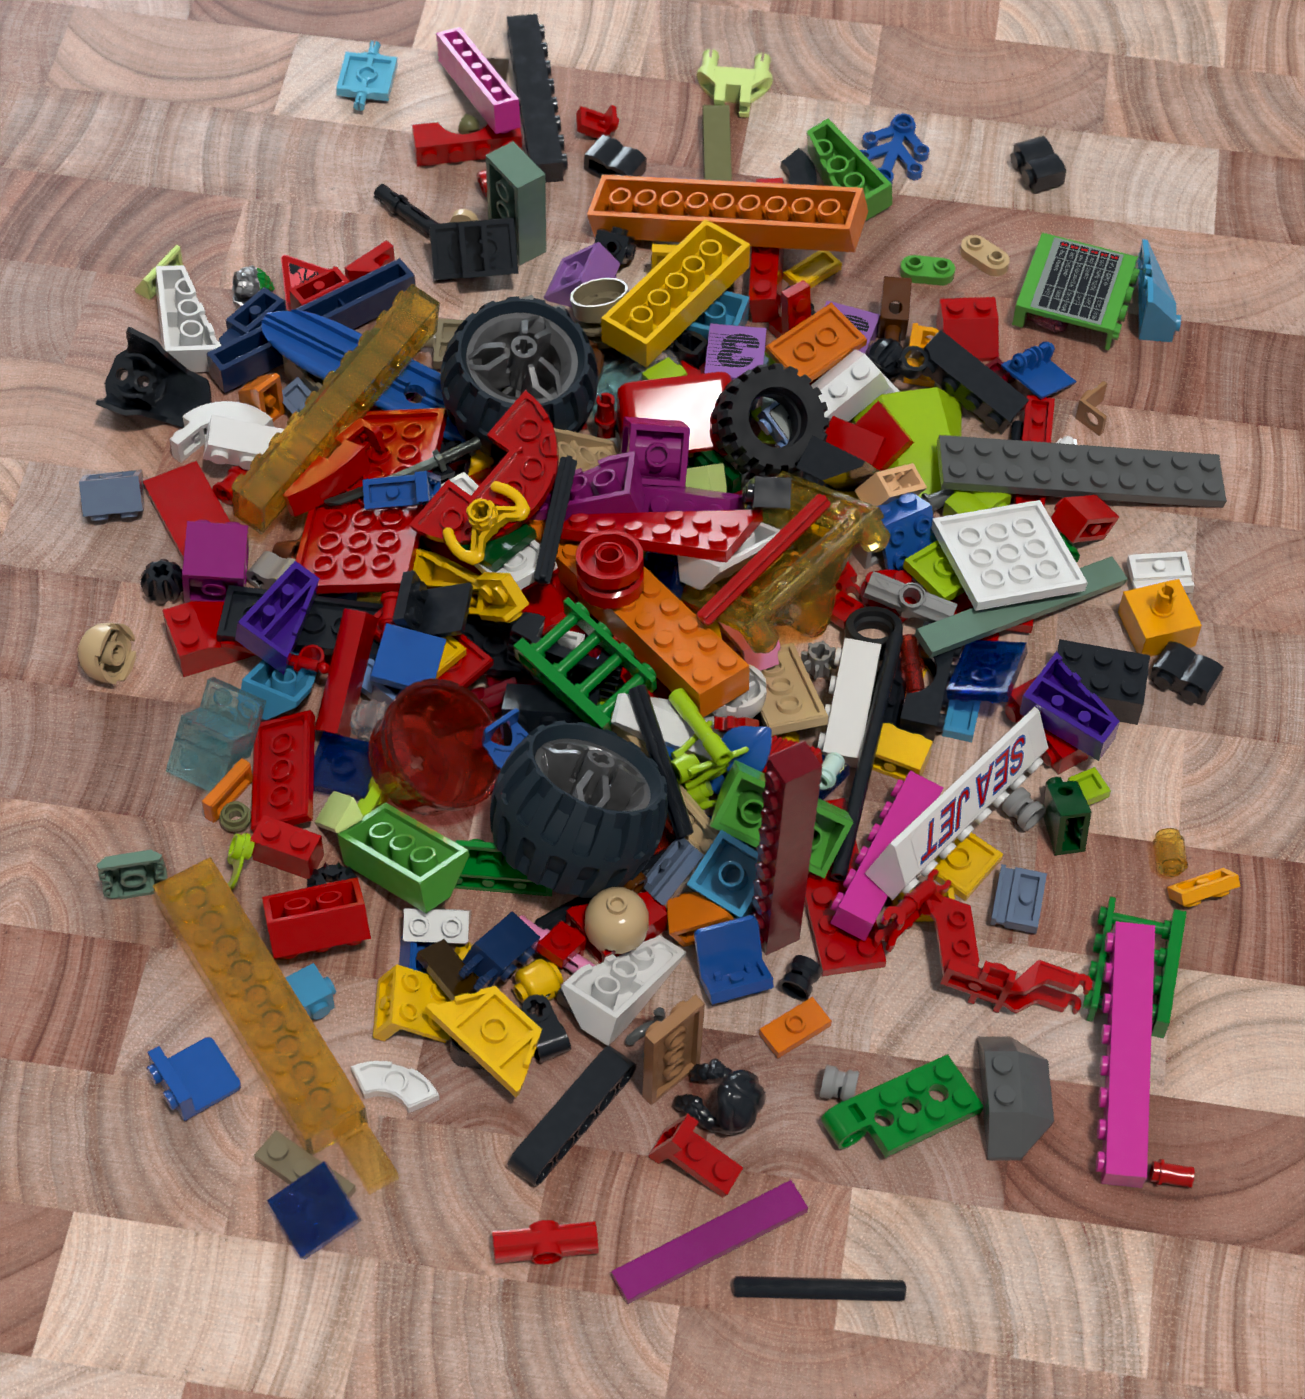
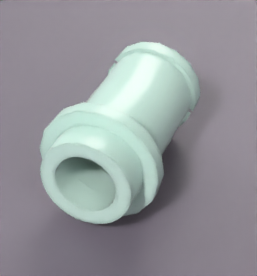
(830, 768)

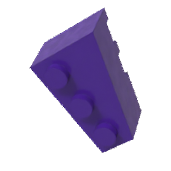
(279, 616)

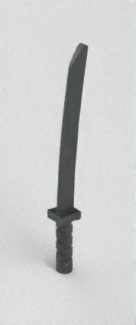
(439, 460)

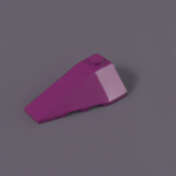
(607, 488)

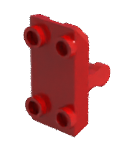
(548, 600)

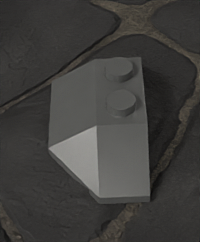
(1013, 1097)

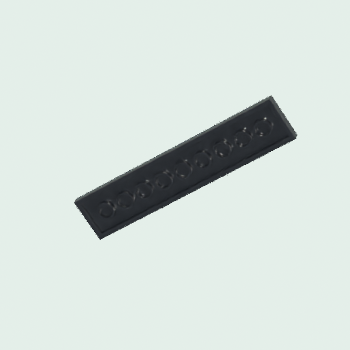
(325, 619)

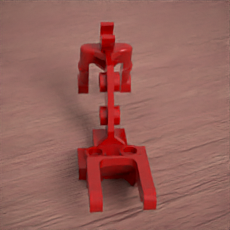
(961, 959)

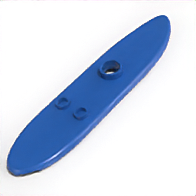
(321, 343)

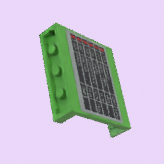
(1078, 285)

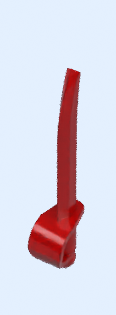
(309, 658)

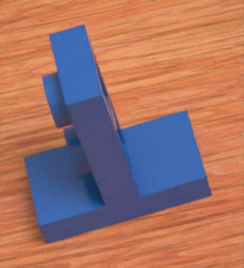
(400, 490)

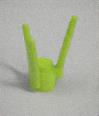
(688, 766)
(701, 789)

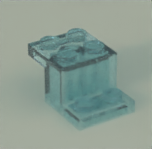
(215, 734)

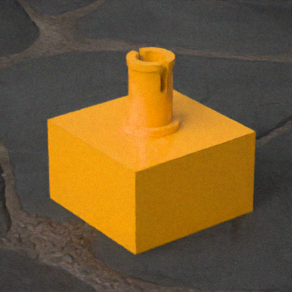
(1159, 615)

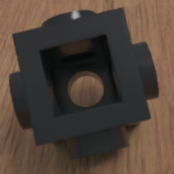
(625, 244)

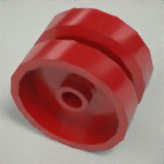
(610, 569)

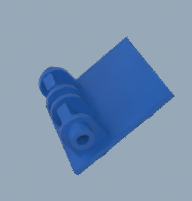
(1037, 370)

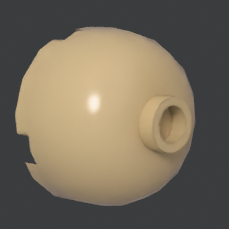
(107, 652)
(616, 920)

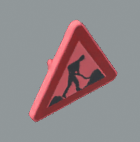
(297, 271)

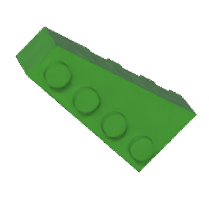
(845, 166)

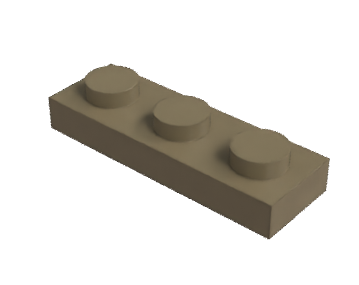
(291, 1161)

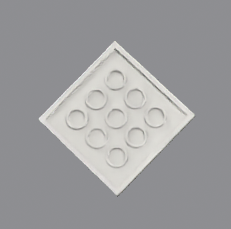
(1008, 555)

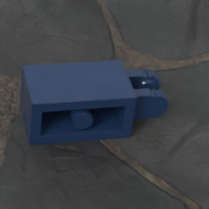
(251, 314)
(500, 951)

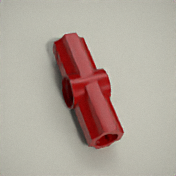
(545, 1242)

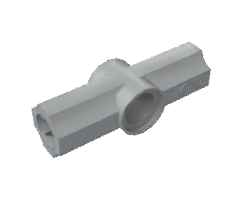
(892, 594)

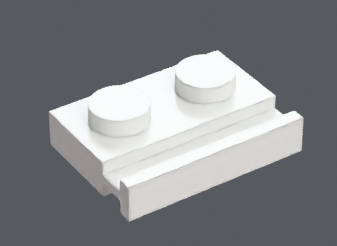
(1159, 568)

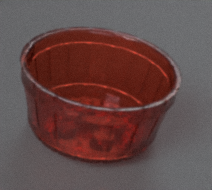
(446, 730)

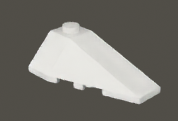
(673, 727)
(615, 991)

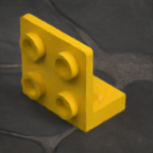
(402, 1004)

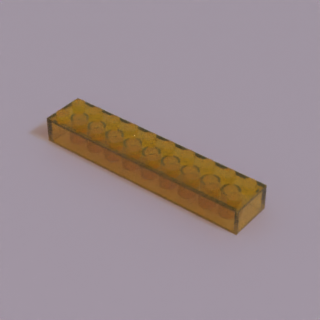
(337, 404)
(260, 1006)

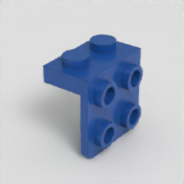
(909, 528)
(731, 960)
(193, 1077)

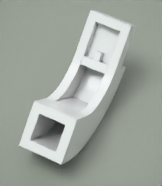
(196, 422)

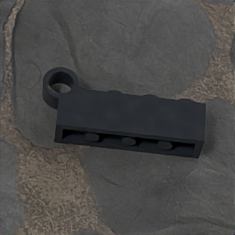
(966, 380)

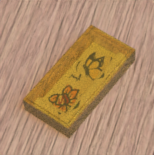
(367, 1158)

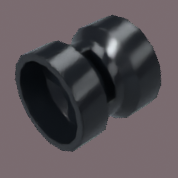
(799, 980)

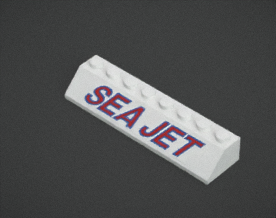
(959, 806)

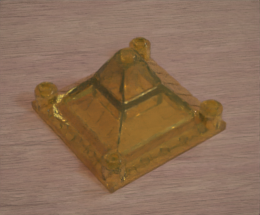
(802, 581)

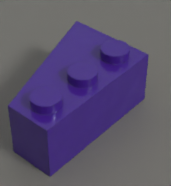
(1070, 709)

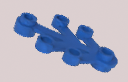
(900, 127)

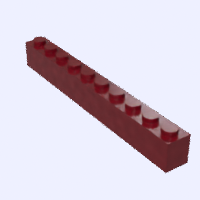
(785, 844)

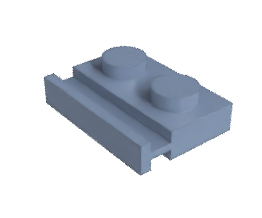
(672, 869)
(1018, 899)

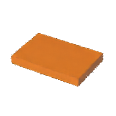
(817, 343)

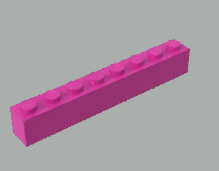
(1127, 1055)

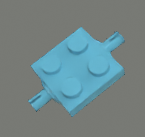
(367, 76)

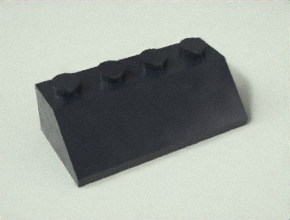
(833, 467)

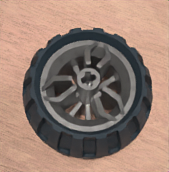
(501, 351)
(578, 808)

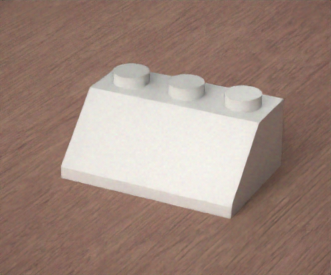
(850, 386)
(704, 573)

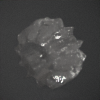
(366, 717)

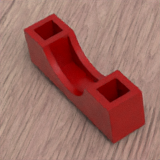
(439, 146)

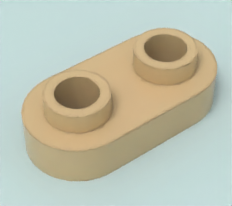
(984, 255)

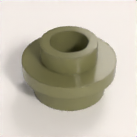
(232, 810)

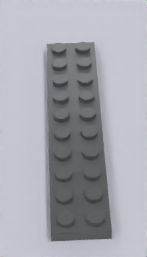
(1080, 471)

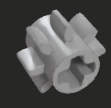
(819, 659)

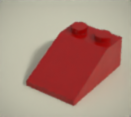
(193, 636)

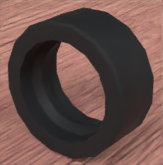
(872, 618)

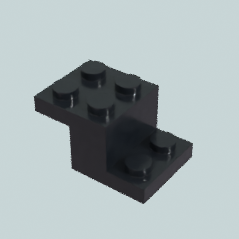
(473, 248)

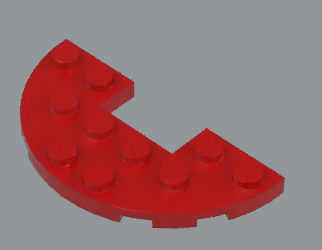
(527, 466)

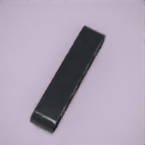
(572, 1115)

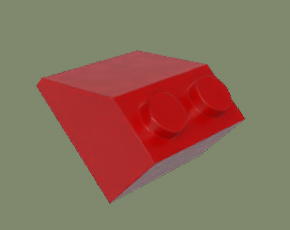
(971, 324)

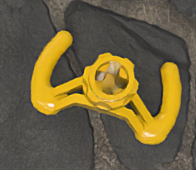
(486, 521)

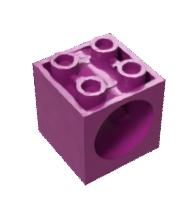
(660, 449)
(214, 559)

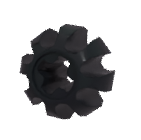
(885, 355)
(162, 581)

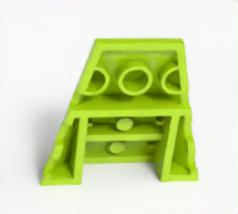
(924, 417)

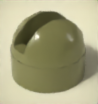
(468, 125)

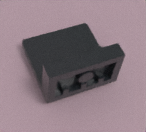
(433, 610)

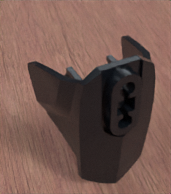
(171, 386)

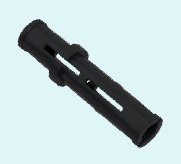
(401, 206)

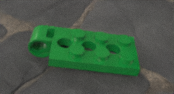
(855, 1116)

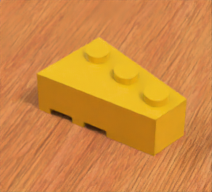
(441, 572)

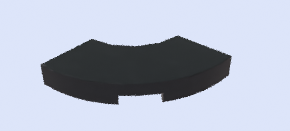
(799, 168)

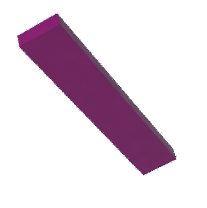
(709, 1242)

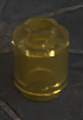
(1170, 852)

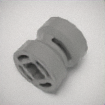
(1023, 808)
(839, 1083)

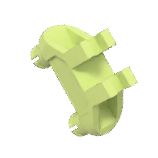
(734, 84)

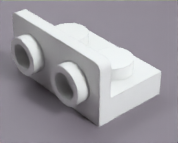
(436, 925)

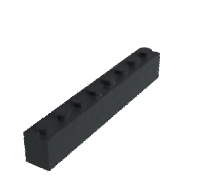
(535, 95)

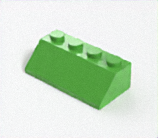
(740, 816)
(404, 856)

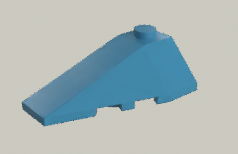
(1156, 302)
(279, 690)

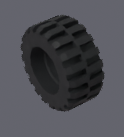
(733, 422)

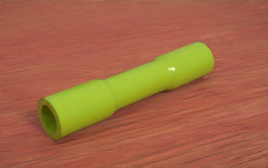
(710, 740)

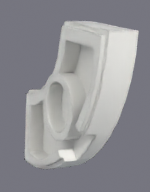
(394, 1082)

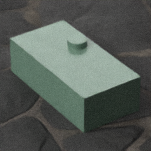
(519, 191)

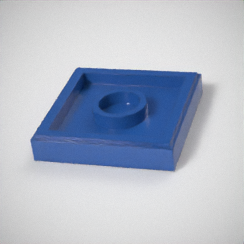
(406, 657)

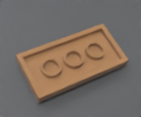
(672, 1048)

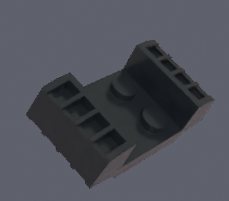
(531, 627)

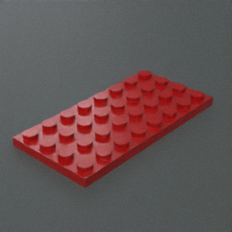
(372, 548)

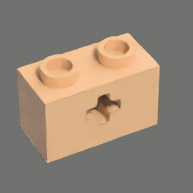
(890, 485)

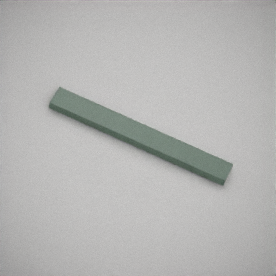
(975, 625)

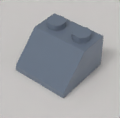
(112, 494)

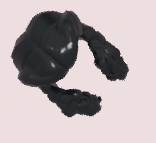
(738, 1099)

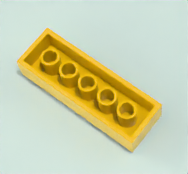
(675, 293)

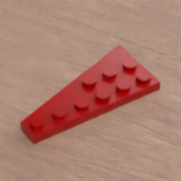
(682, 533)

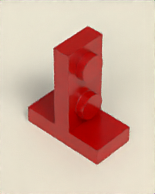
(795, 308)
(696, 1156)

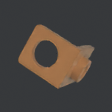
(1087, 404)

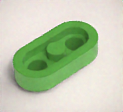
(927, 270)

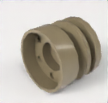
(592, 301)

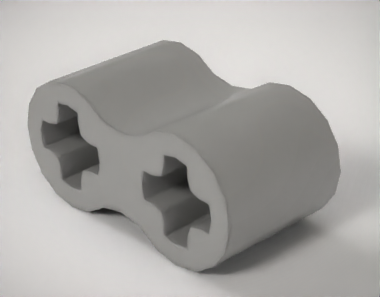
(267, 570)

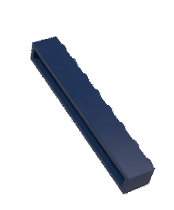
(348, 305)

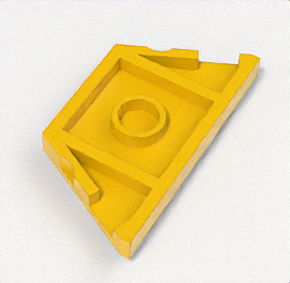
(491, 1032)

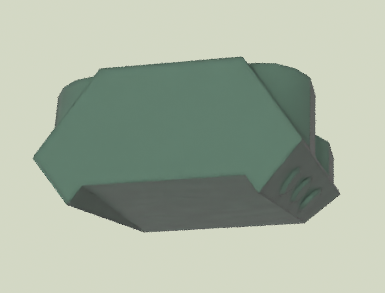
(131, 874)

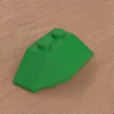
(489, 871)

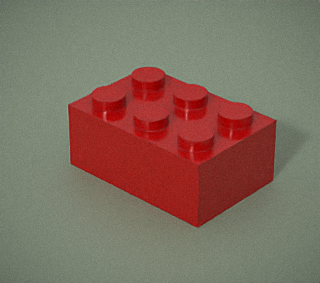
(316, 918)

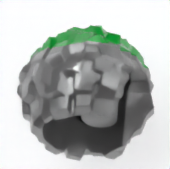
(249, 282)

